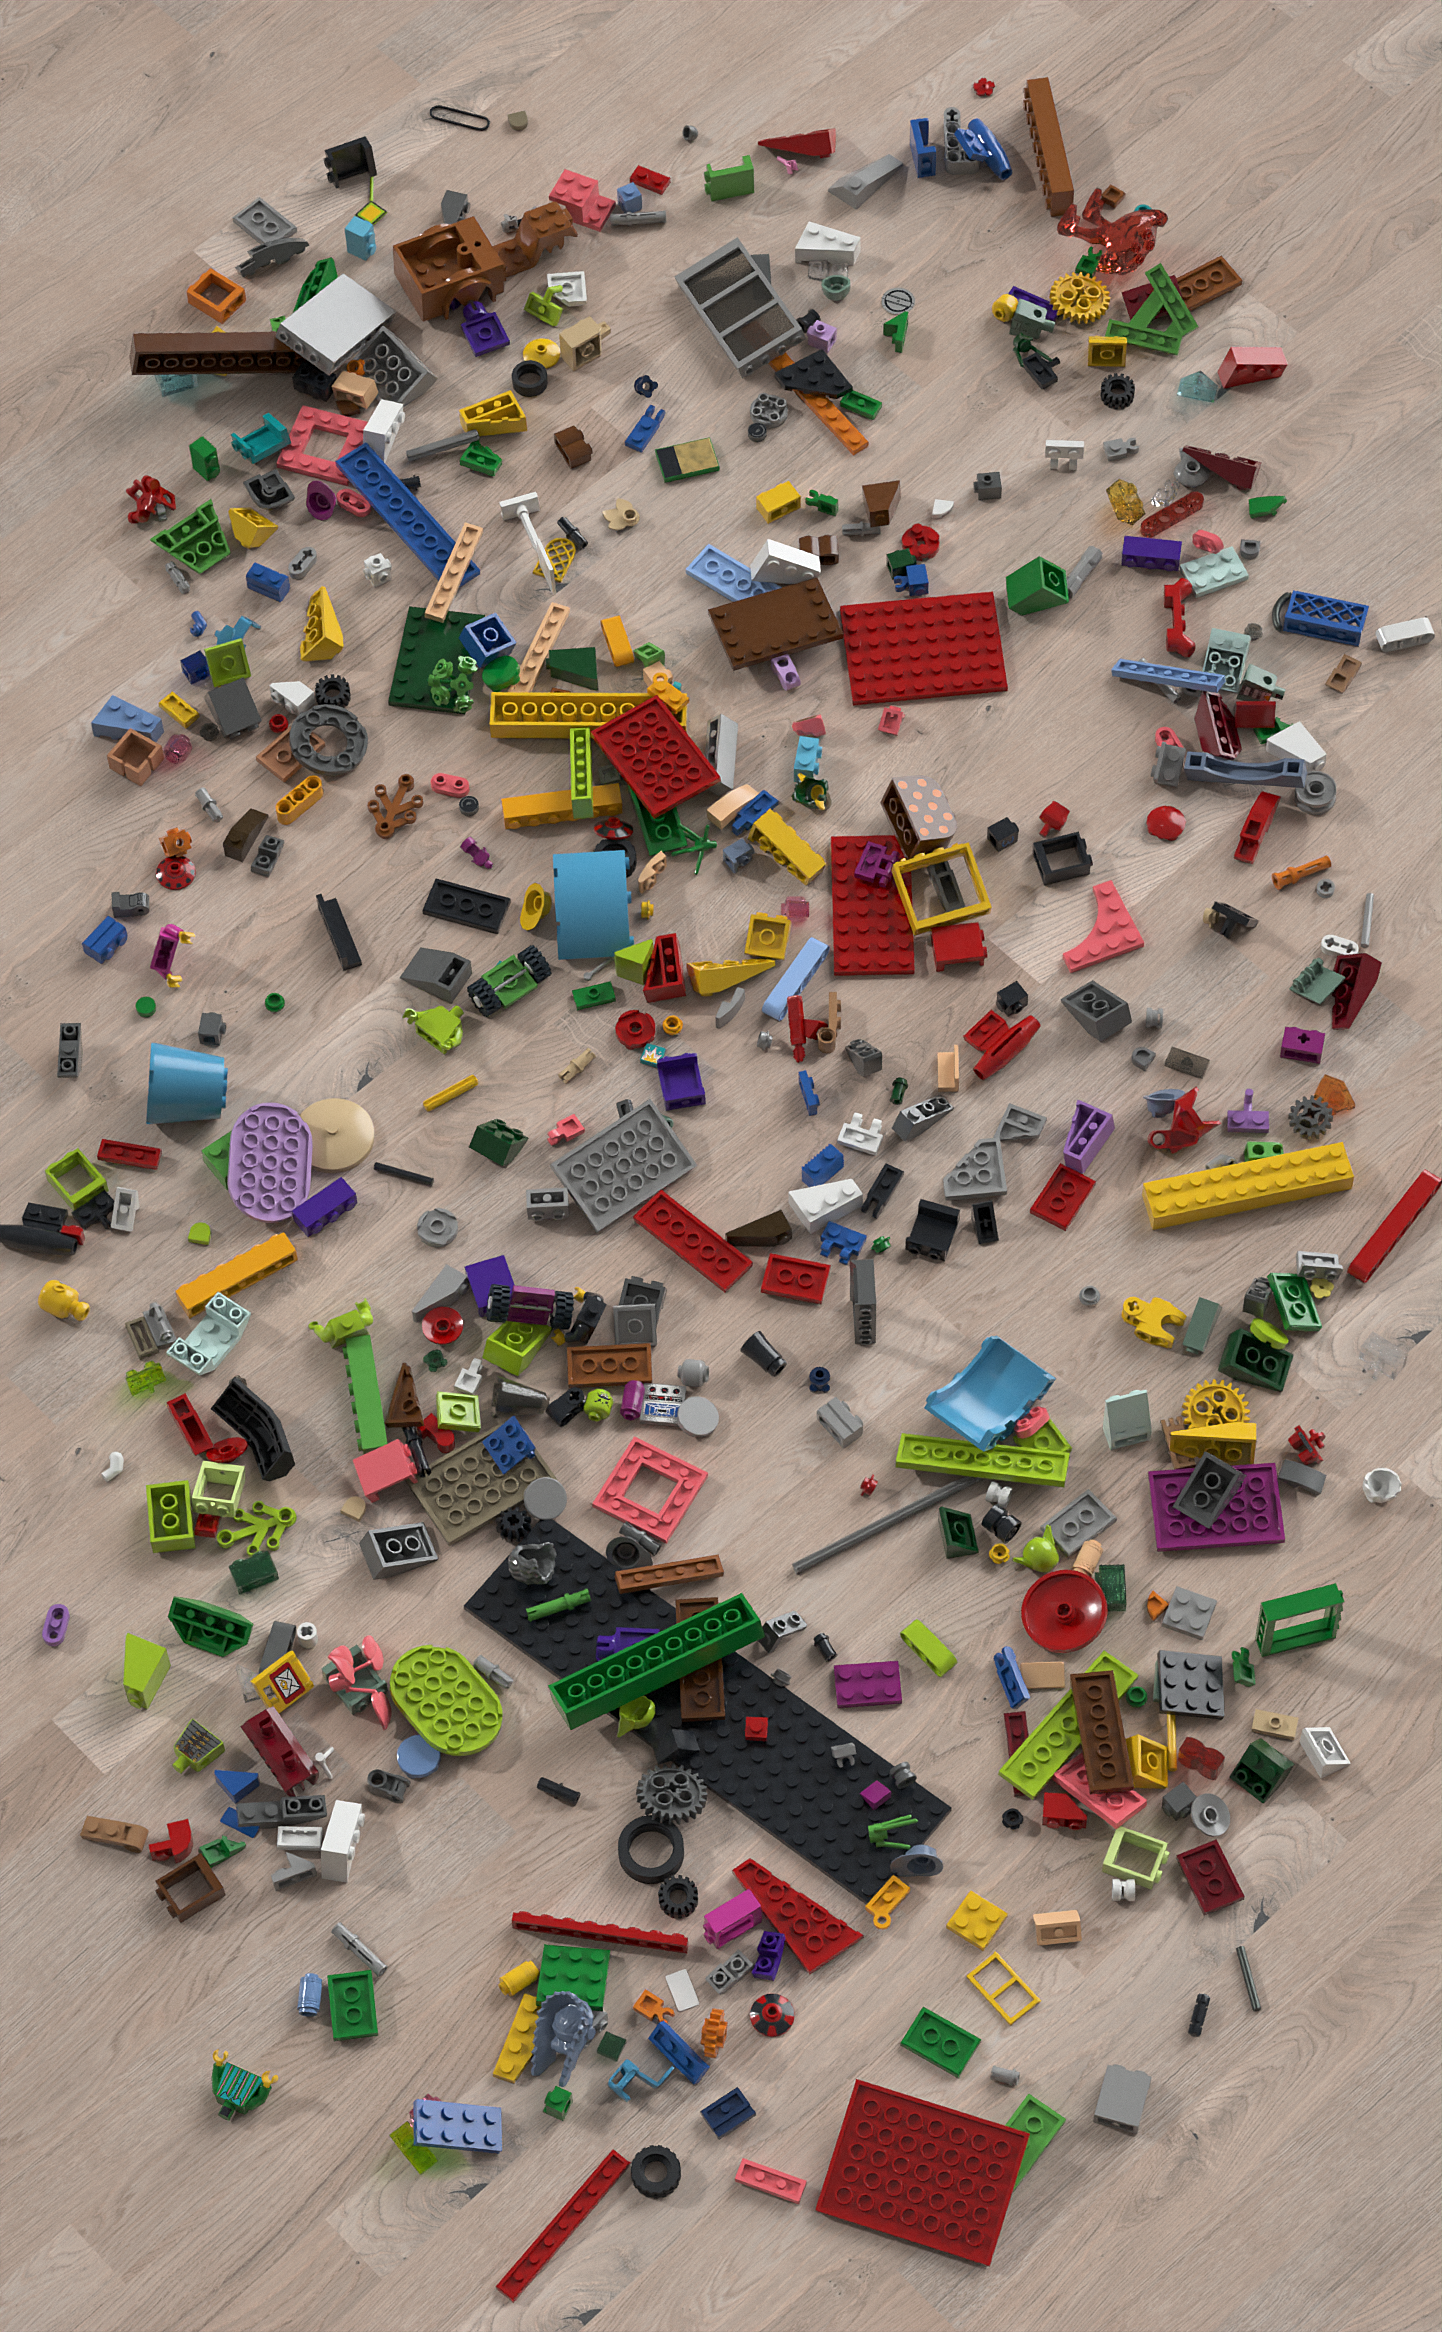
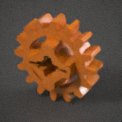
(714, 2033)

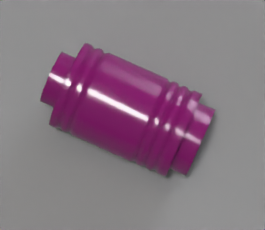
(632, 1400)

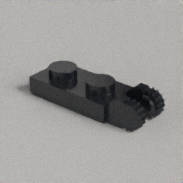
(882, 1189)

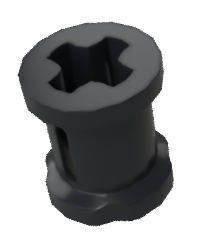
(808, 320)

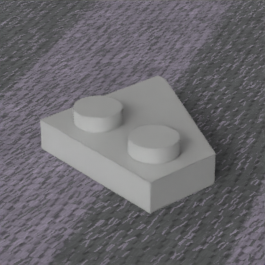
(1020, 1124)

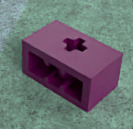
(1302, 1045)

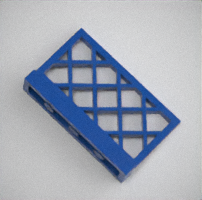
(1324, 627)

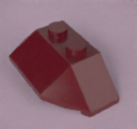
(1216, 727)

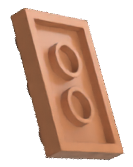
(279, 757)

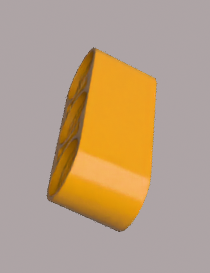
(617, 641)
(301, 792)

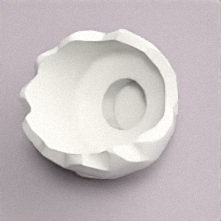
(1381, 1485)

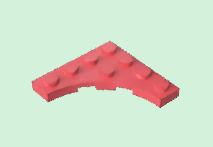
(1111, 935)

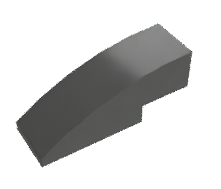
(946, 886)

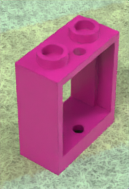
(732, 1919)

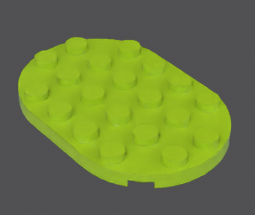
(446, 1700)

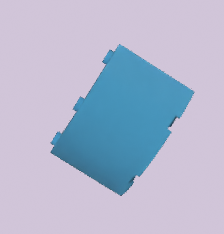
(591, 904)
(990, 1394)

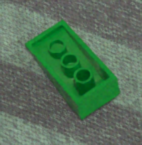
(658, 833)

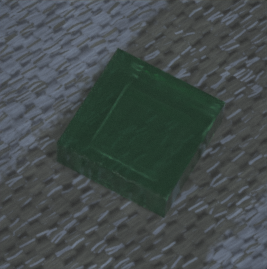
(611, 2046)

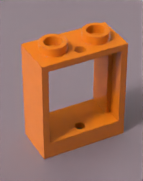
(225, 308)

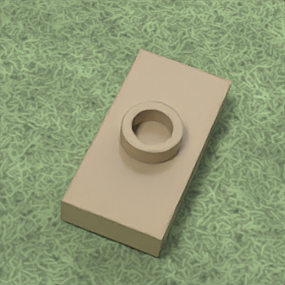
(1274, 1724)

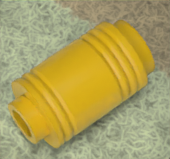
(518, 1978)

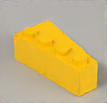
(786, 847)

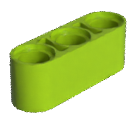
(928, 1648)

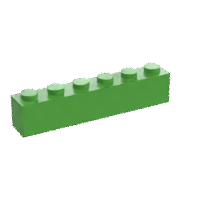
(366, 1393)

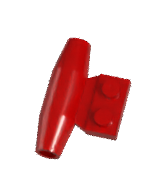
(998, 1041)

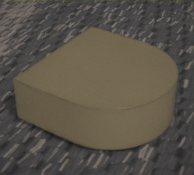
(518, 120)

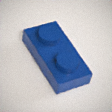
(806, 1085)

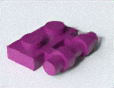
(870, 864)

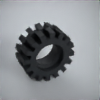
(1120, 383)
(333, 684)
(678, 1884)

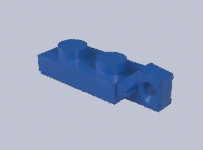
(753, 811)

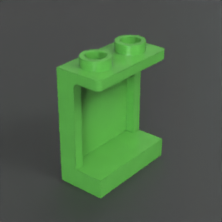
(730, 181)

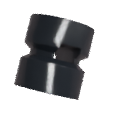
(998, 1521)

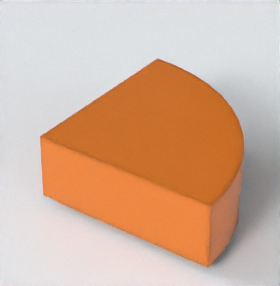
(1156, 1605)

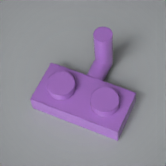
(1248, 1120)

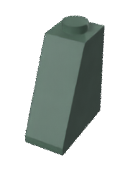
(1201, 1325)

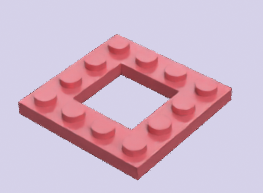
(308, 419)
(639, 1454)

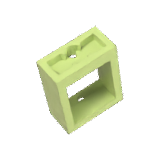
(212, 1473)
(1140, 1840)

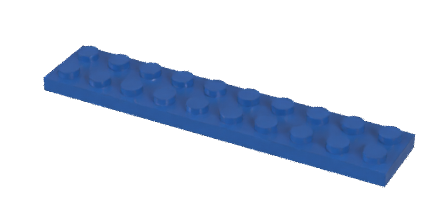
(401, 510)

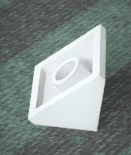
(1323, 1750)

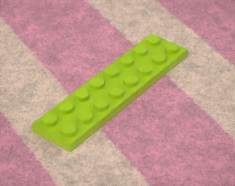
(998, 1463)
(1057, 1735)

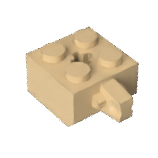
(582, 342)

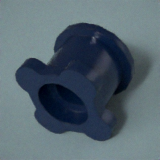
(649, 386)
(819, 1380)

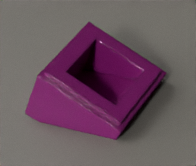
(876, 1794)

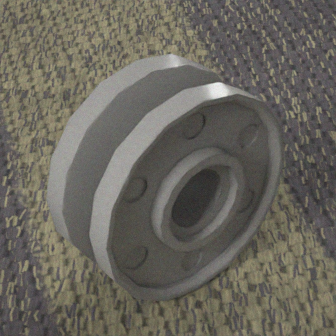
(1317, 795)

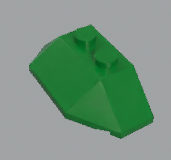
(317, 280)
(209, 1626)

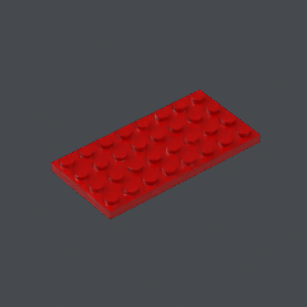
(868, 919)

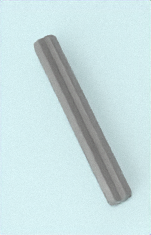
(442, 445)

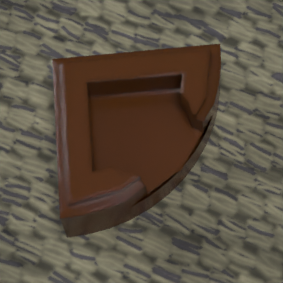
(347, 408)

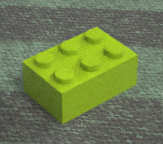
(170, 1516)

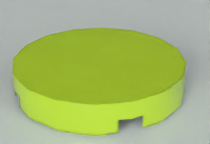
(1268, 1332)

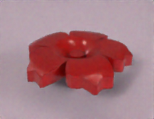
(983, 87)

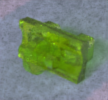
(145, 1379)

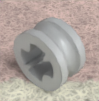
(1325, 882)

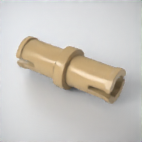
(577, 1065)

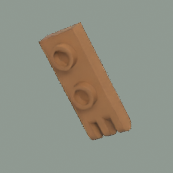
(1178, 1461)

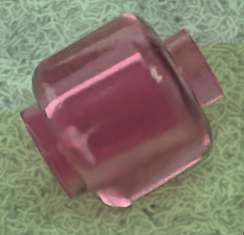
(177, 748)
(795, 908)

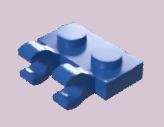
(842, 1238)

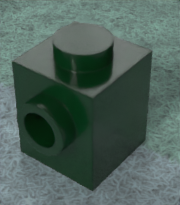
(897, 562)

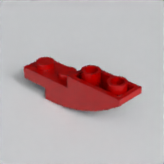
(1255, 826)

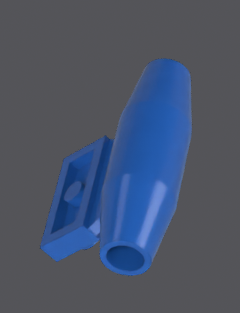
(982, 146)

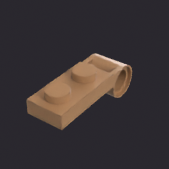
(834, 1024)
(115, 1832)

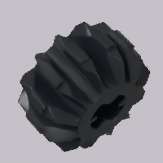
(506, 1521)

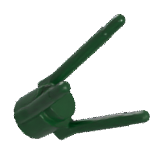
(1023, 344)

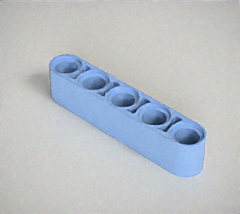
(796, 978)

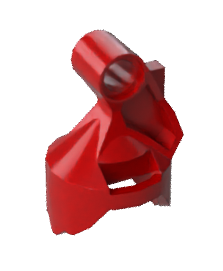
(1185, 1127)

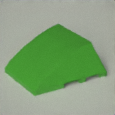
(196, 539)

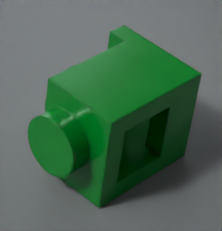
(558, 2103)

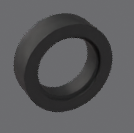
(656, 1874)

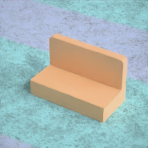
(948, 1071)
(1057, 1927)

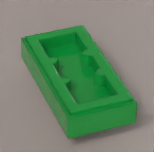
(593, 995)

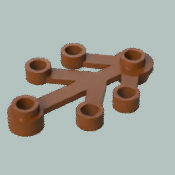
(394, 808)

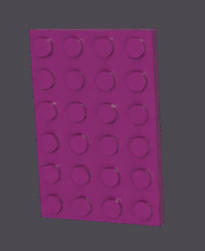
(1247, 1520)

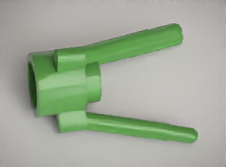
(879, 1831)

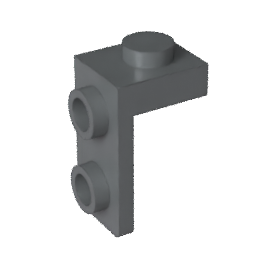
(780, 1627)

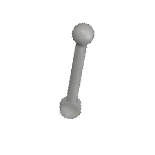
(588, 976)

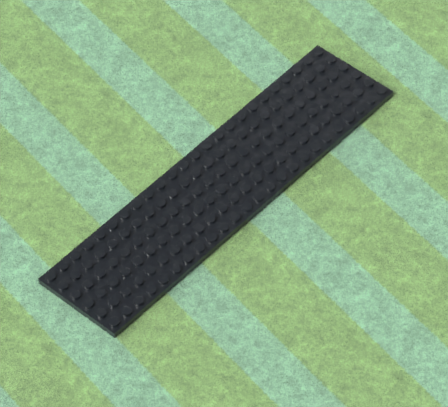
(779, 1783)

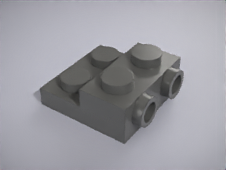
(639, 1292)

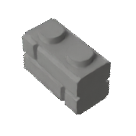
(840, 1422)

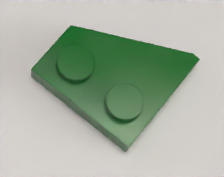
(481, 459)

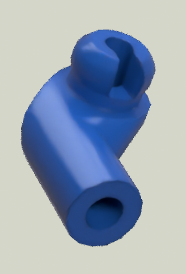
(200, 624)

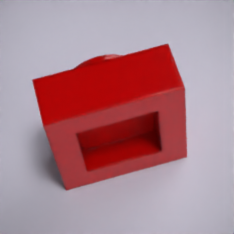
(75, 1232)
(756, 1728)

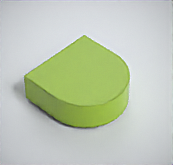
(200, 1233)

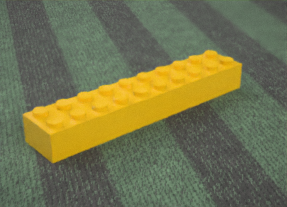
(555, 713)
(1247, 1185)

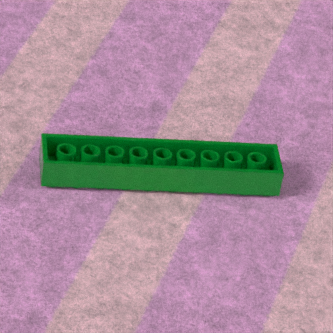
(656, 1661)

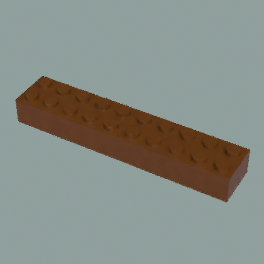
(211, 353)

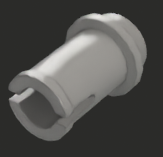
(1005, 2075)

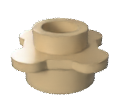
(1211, 917)

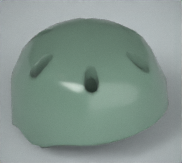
(836, 291)

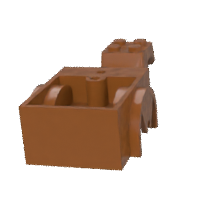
(461, 262)

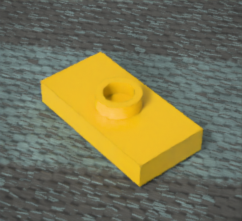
(179, 710)

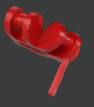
(152, 495)

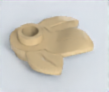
(619, 517)

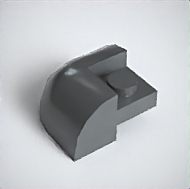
(269, 490)

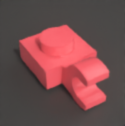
(566, 1128)

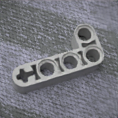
(956, 159)

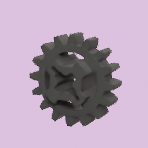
(1305, 1124)

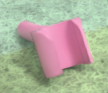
(790, 165)

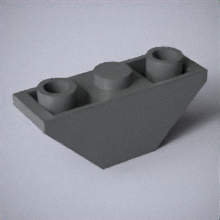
(70, 1050)
(864, 1057)
(1257, 1297)

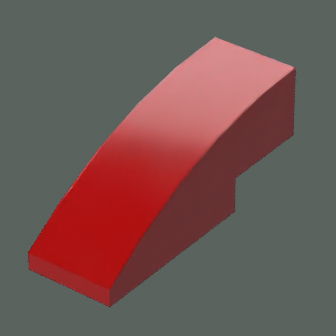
(189, 1424)

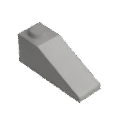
(443, 1292)

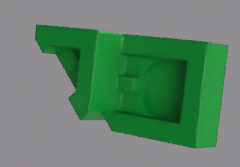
(1265, 505)
(1265, 733)
(220, 1850)

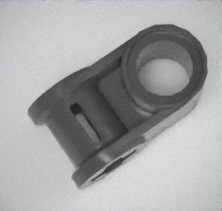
(392, 1785)

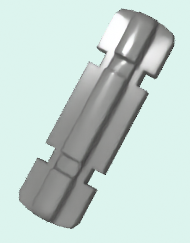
(177, 577)

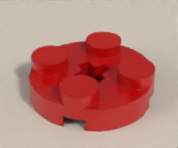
(921, 533)
(635, 1039)

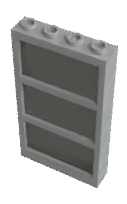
(740, 307)

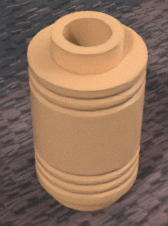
(1088, 1557)

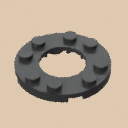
(329, 716)

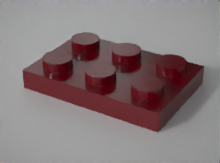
(1137, 296)
(1210, 1877)

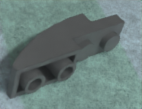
(276, 250)
(285, 1812)

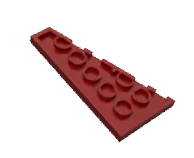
(808, 1927)

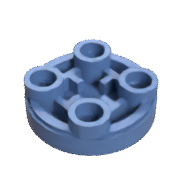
(417, 1757)

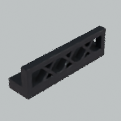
(338, 933)

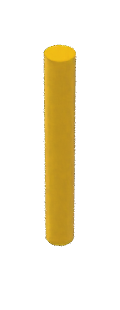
(1171, 1737)

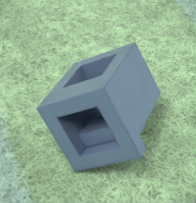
(738, 854)

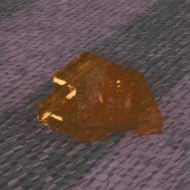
(1335, 1093)

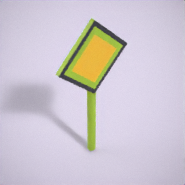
(371, 211)

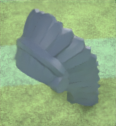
(561, 2028)

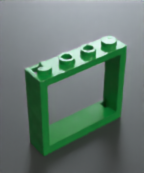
(1304, 1634)

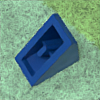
(237, 1784)

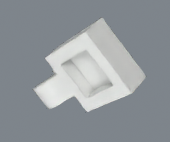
(470, 1379)

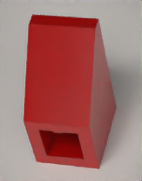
(1062, 1812)

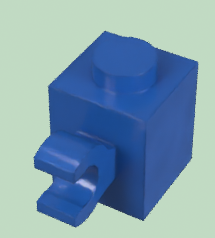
(915, 579)

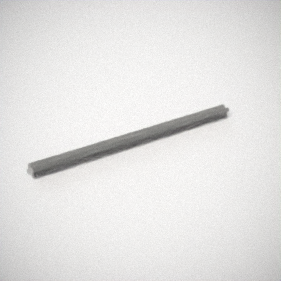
(884, 1522)

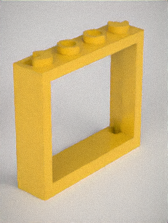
(950, 918)

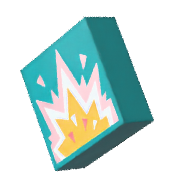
(651, 1054)

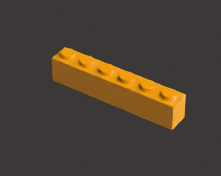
(557, 806)
(237, 1274)

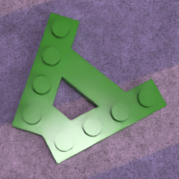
(1163, 295)

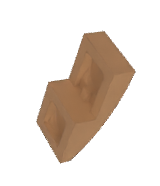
(1343, 674)

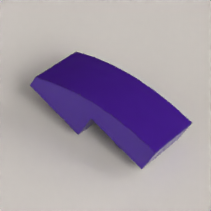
(770, 1955)

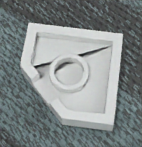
(573, 287)

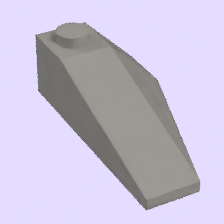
(864, 182)

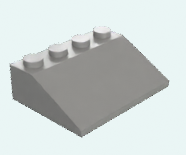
(394, 368)

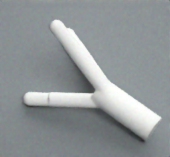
(320, 1760)

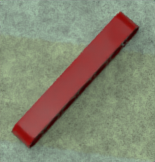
(1394, 1226)

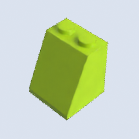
(143, 1670)

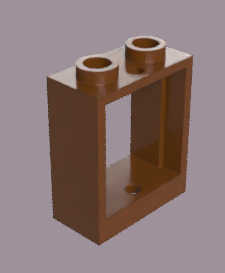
(180, 1873)

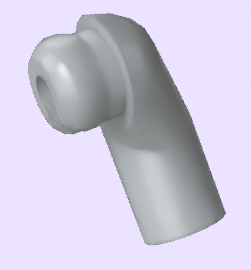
(1220, 1161)

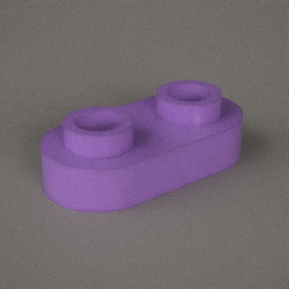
(55, 1626)

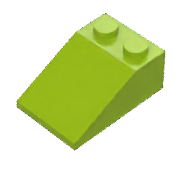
(515, 1345)

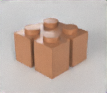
(135, 757)

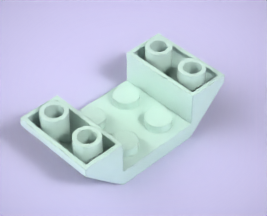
(212, 1337)

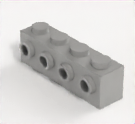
(721, 751)

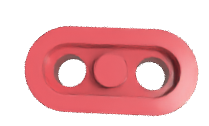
(356, 505)
(1207, 541)
(1168, 733)
(449, 785)
(1031, 1422)

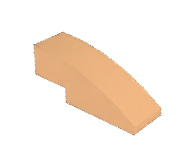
(729, 805)

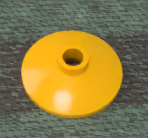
(547, 357)

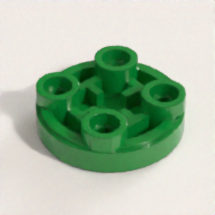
(501, 673)

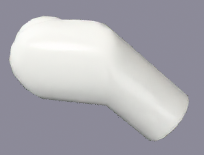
(116, 1466)

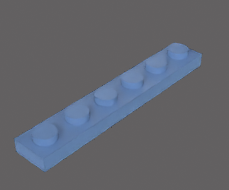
(1168, 675)

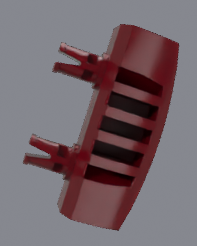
(280, 1750)

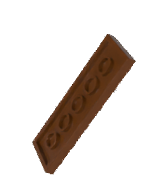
(702, 1689)
(1101, 1732)

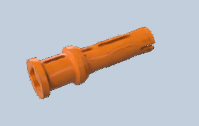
(1293, 874)

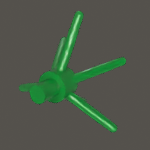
(701, 844)

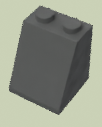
(233, 708)

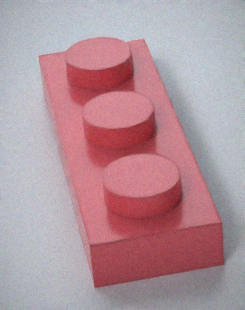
(770, 2181)

